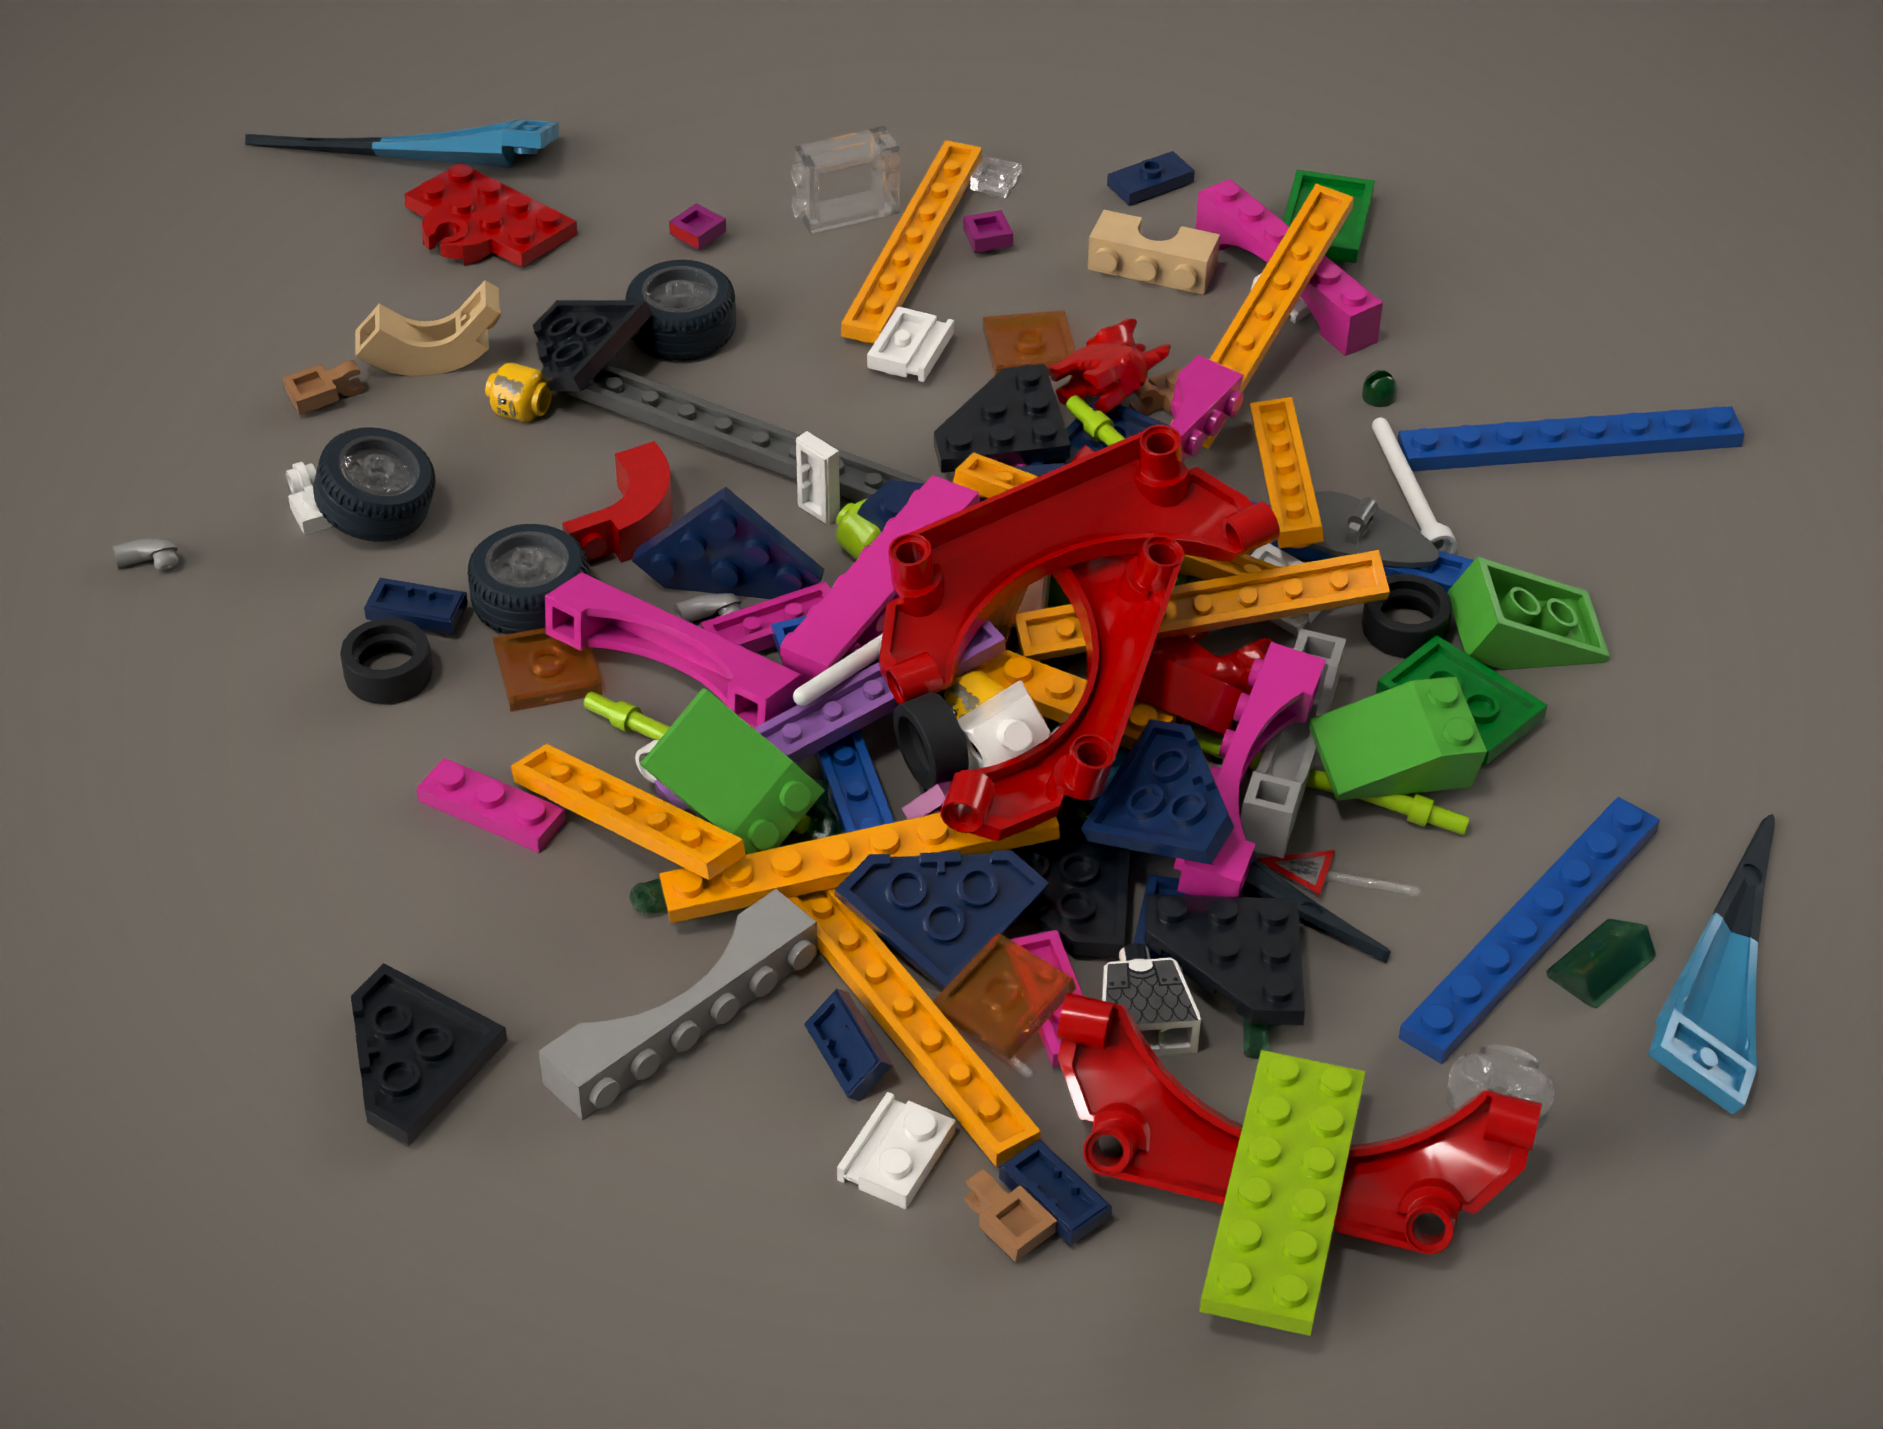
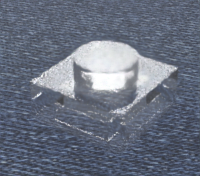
(996, 177)

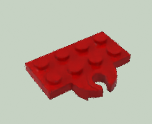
(484, 217)

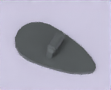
(1360, 527)

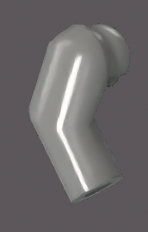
(146, 549)
(706, 606)

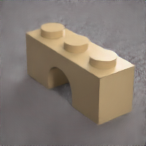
(1178, 263)

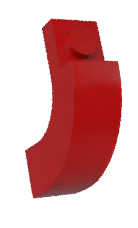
(638, 515)
(1189, 694)

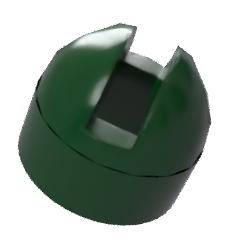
(1379, 389)

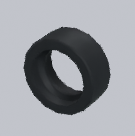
(1410, 592)
(390, 684)
(930, 739)

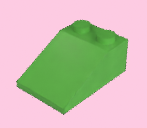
(1524, 619)
(1400, 741)
(731, 774)

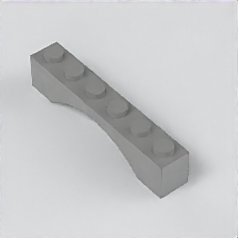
(1288, 757)
(604, 1058)

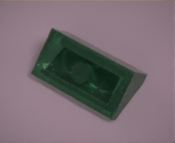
(1604, 961)

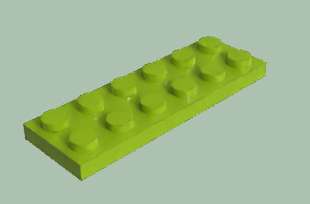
(1283, 1193)

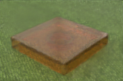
(1027, 339)
(544, 670)
(1004, 995)

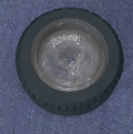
(689, 307)
(374, 484)
(515, 572)

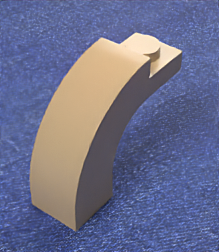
(433, 346)

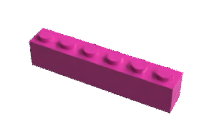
(857, 603)

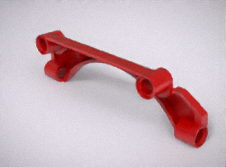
(1092, 508)
(1120, 614)
(1190, 1148)

